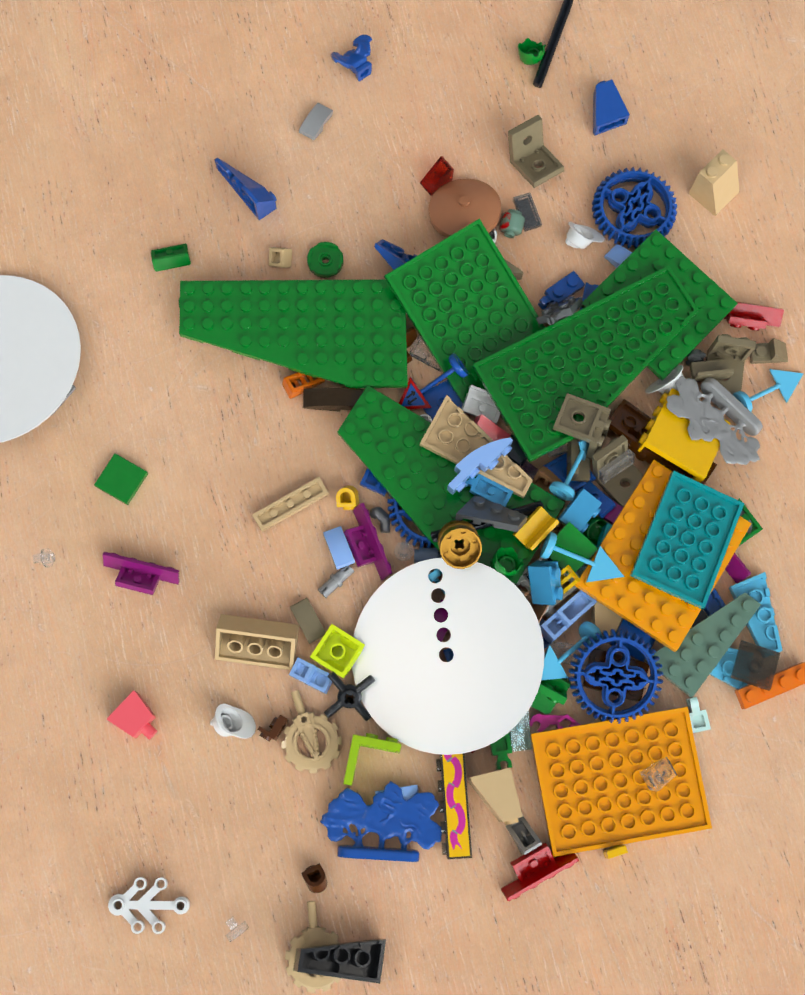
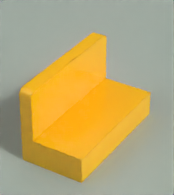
(536, 528)

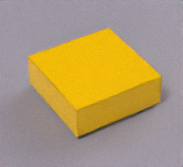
(615, 851)

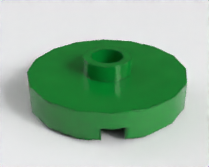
(324, 251)

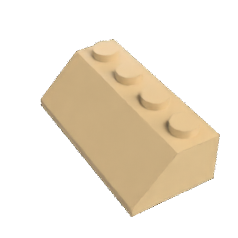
(256, 641)

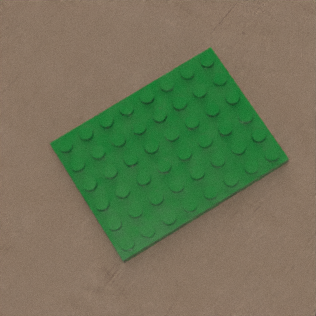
(464, 302)

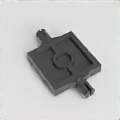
(557, 311)

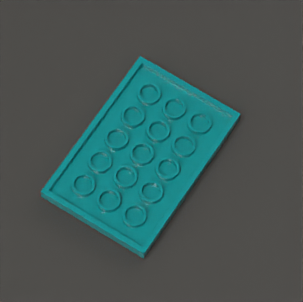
(687, 540)

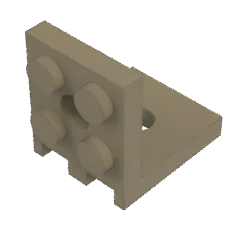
(532, 152)
(734, 350)
(591, 429)
(631, 474)

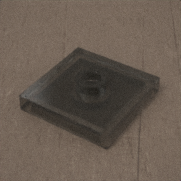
(755, 665)

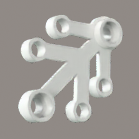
(145, 906)

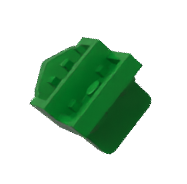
(551, 693)

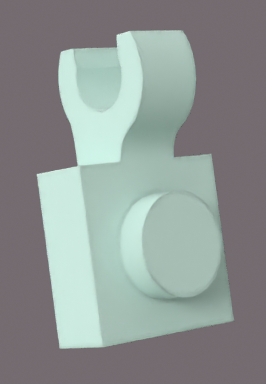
(698, 717)

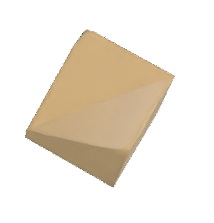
(280, 257)

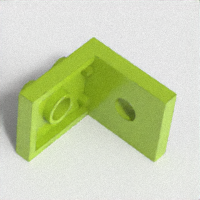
(369, 741)

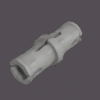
(335, 581)

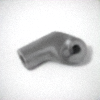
(383, 517)

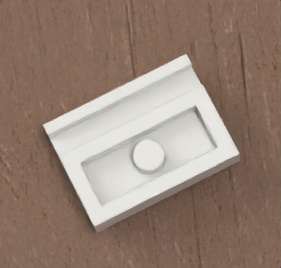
(479, 402)

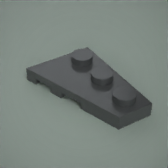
(486, 511)

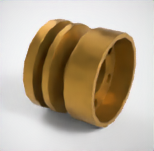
(457, 554)

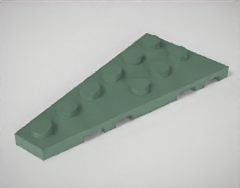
(705, 645)

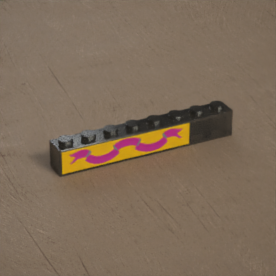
(454, 806)

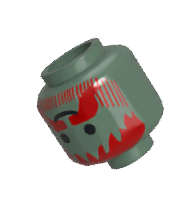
(512, 223)

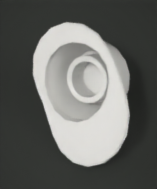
(582, 236)
(668, 383)
(233, 722)

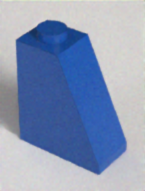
(608, 108)

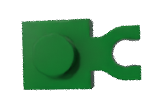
(501, 749)

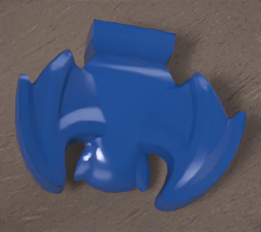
(356, 59)

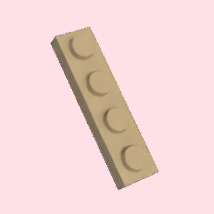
(290, 504)

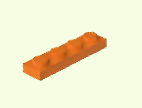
(782, 682)

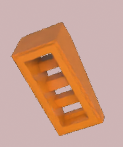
(293, 392)

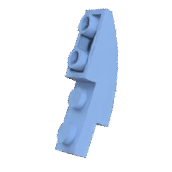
(483, 458)

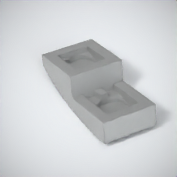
(315, 121)

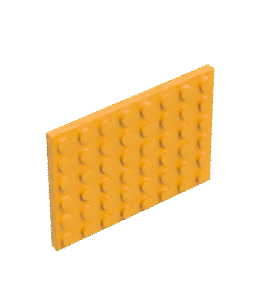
(639, 603)
(596, 787)

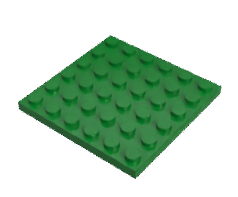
(709, 298)

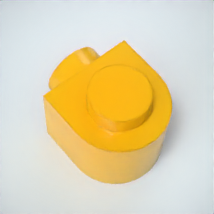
(347, 497)

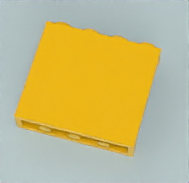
(670, 439)

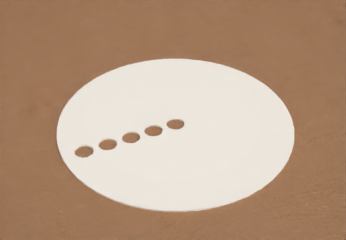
(36, 354)
(456, 702)

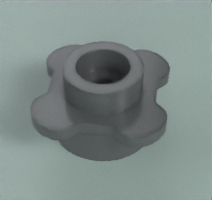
(695, 356)

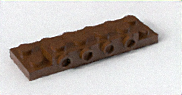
(631, 423)

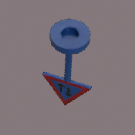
(413, 396)

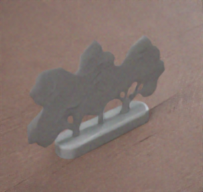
(709, 423)

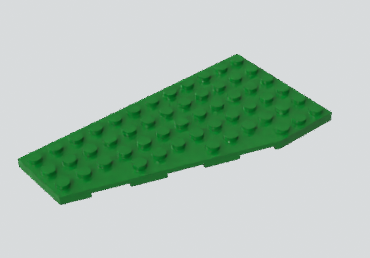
(314, 327)
(584, 355)
(389, 445)

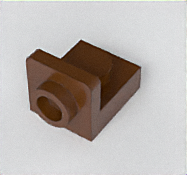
(277, 726)

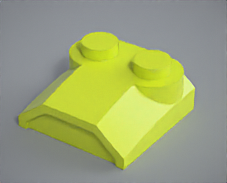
(337, 651)

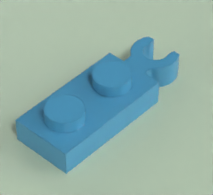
(489, 490)

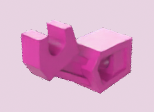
(547, 720)

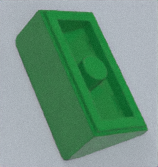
(170, 257)

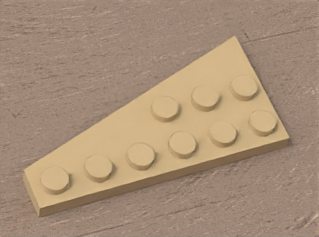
(456, 436)

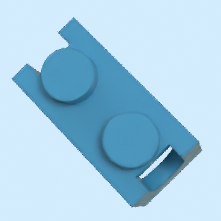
(580, 510)
(545, 582)

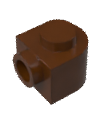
(315, 878)

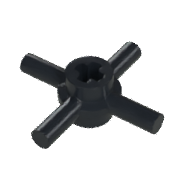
(349, 702)

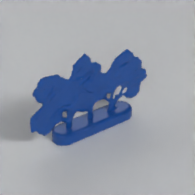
(388, 817)

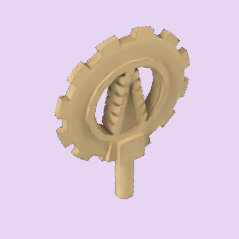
(305, 726)
(311, 937)

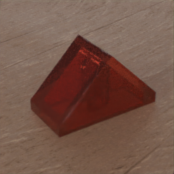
(437, 176)

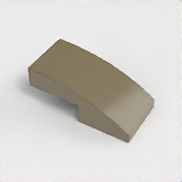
(308, 620)

